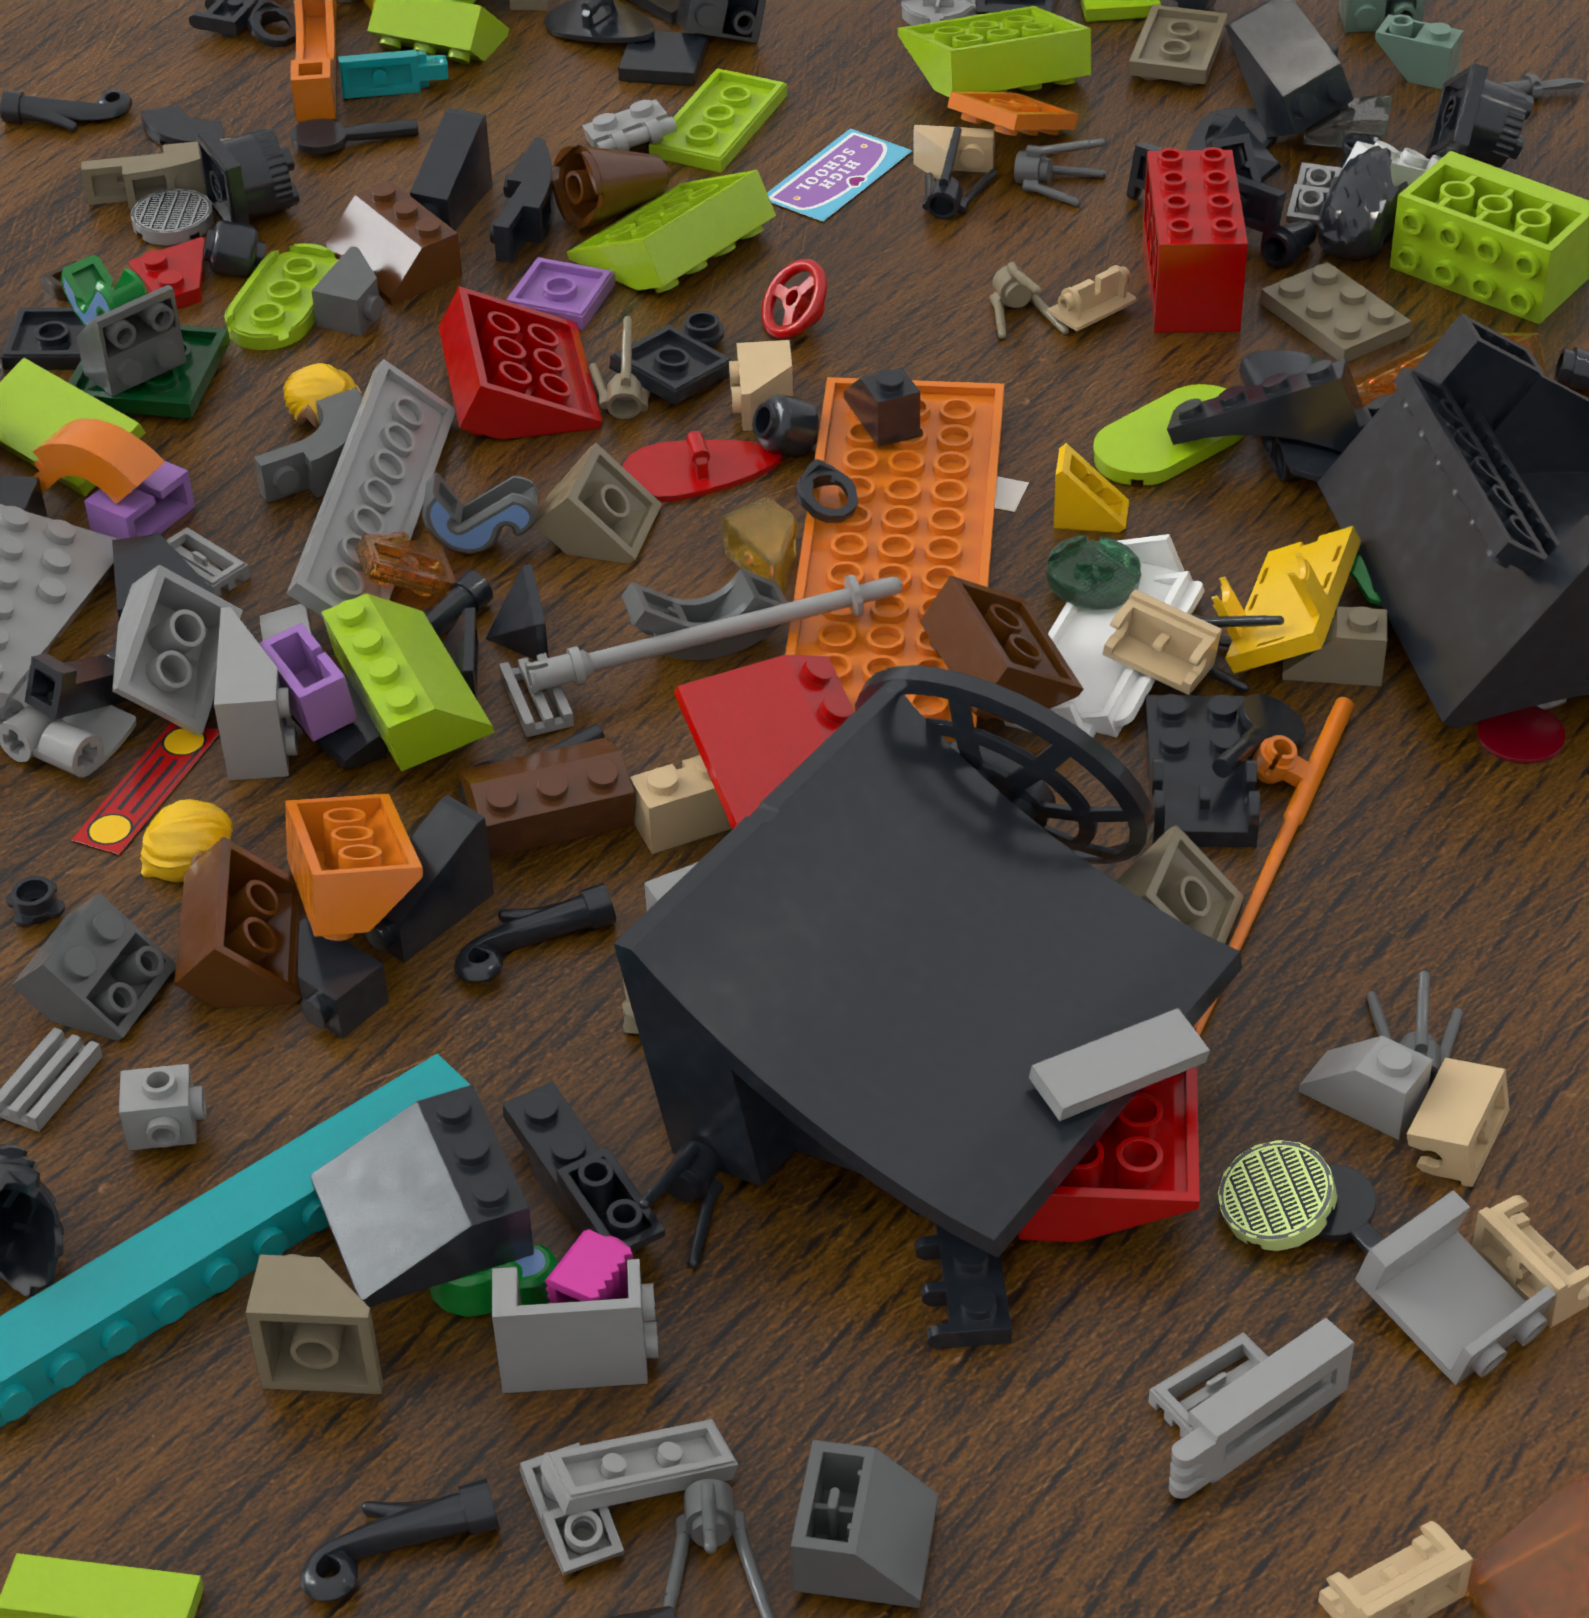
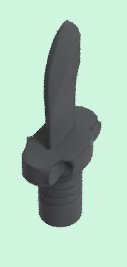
(1534, 87)

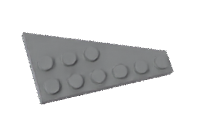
(44, 585)

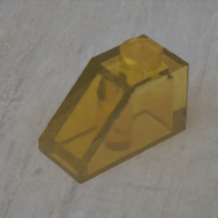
(762, 540)

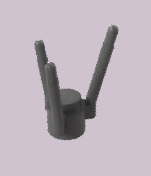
(1034, 168)
(1420, 1039)
(710, 1522)

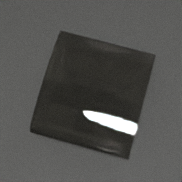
(1360, 116)

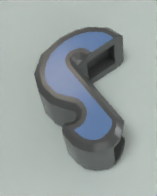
(480, 522)

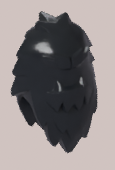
(1360, 207)
(28, 1224)

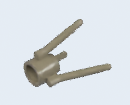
(1016, 290)
(624, 393)

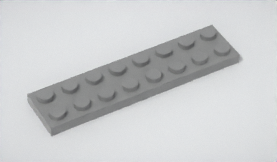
(373, 487)

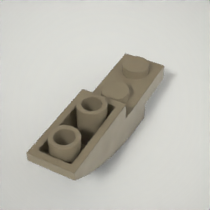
(142, 175)

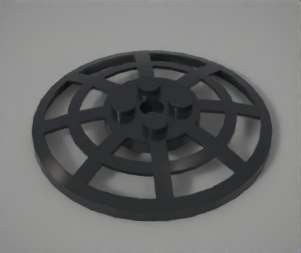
(1022, 774)

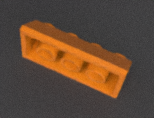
(349, 861)

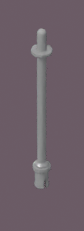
(579, 665)

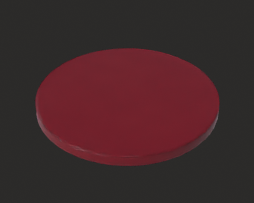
(1522, 735)

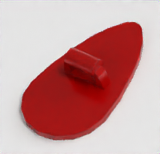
(698, 466)

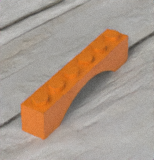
(315, 60)

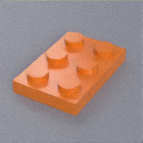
(1012, 112)

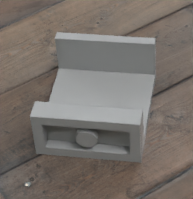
(1449, 1293)
(573, 1341)

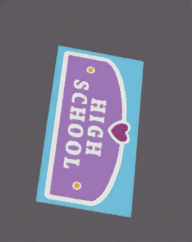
(836, 174)

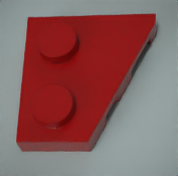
(174, 266)

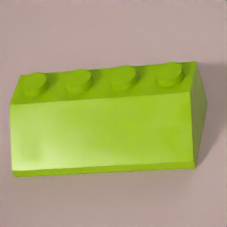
(404, 679)

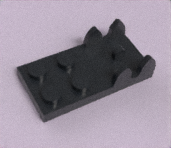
(1182, 744)

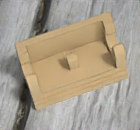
(1163, 642)
(1460, 1119)
(1529, 1260)
(1406, 1584)

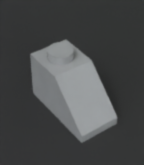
(1372, 1083)

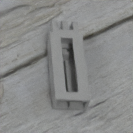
(1261, 1407)

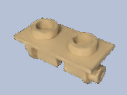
(1093, 300)

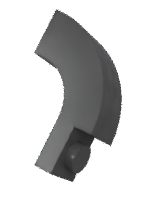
(313, 459)
(661, 614)

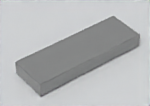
(1118, 1064)
(637, 1466)

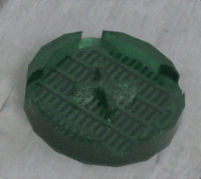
(1093, 572)

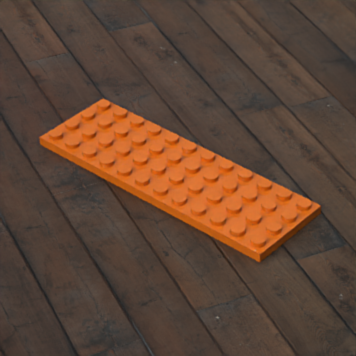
(917, 518)

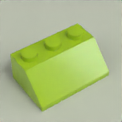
(437, 26)

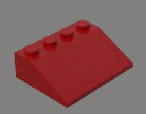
(515, 369)
(761, 724)
(1134, 1172)

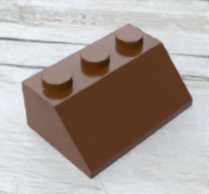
(399, 240)
(998, 641)
(551, 796)
(239, 930)

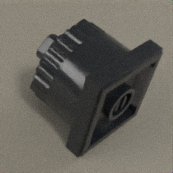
(1479, 118)
(246, 175)

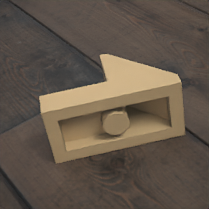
(974, 151)

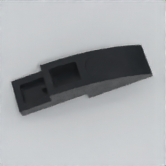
(529, 203)
(575, 1173)

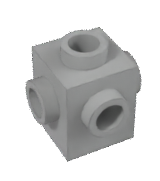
(160, 1107)

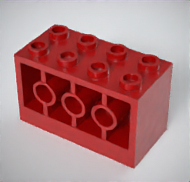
(1194, 241)

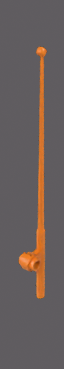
(1304, 775)

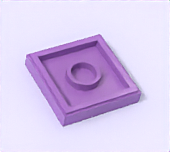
(563, 289)

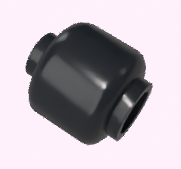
(233, 249)
(786, 425)

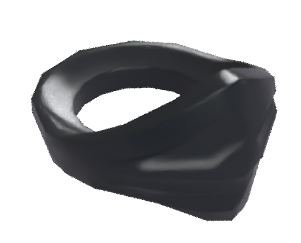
(268, 12)
(822, 474)

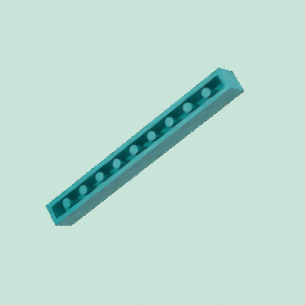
(188, 1253)

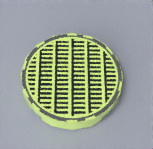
(1277, 1195)

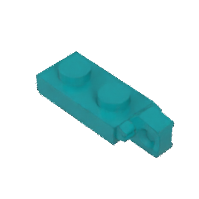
(390, 73)

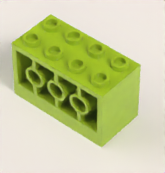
(1492, 236)

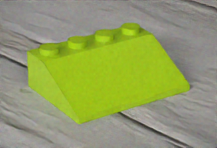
(1000, 51)
(679, 231)

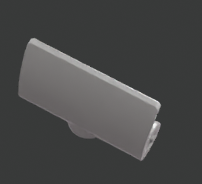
(69, 743)

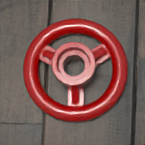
(802, 303)

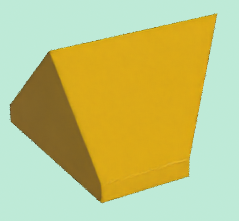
(1085, 497)

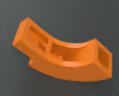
(97, 453)

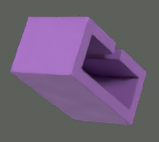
(145, 510)
(315, 683)

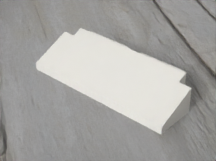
(1112, 689)

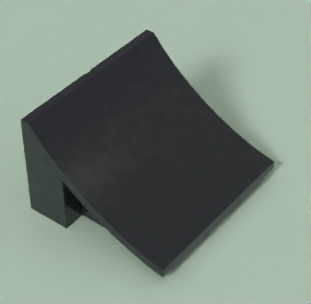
(1477, 524)
(887, 971)

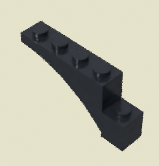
(1306, 406)

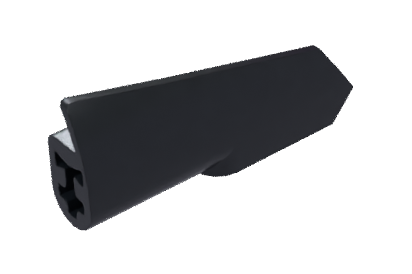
(1288, 457)

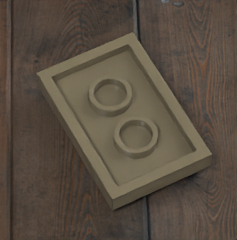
(1178, 44)
(1335, 312)

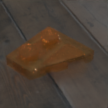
(406, 563)

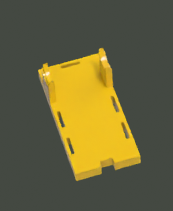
(1300, 586)

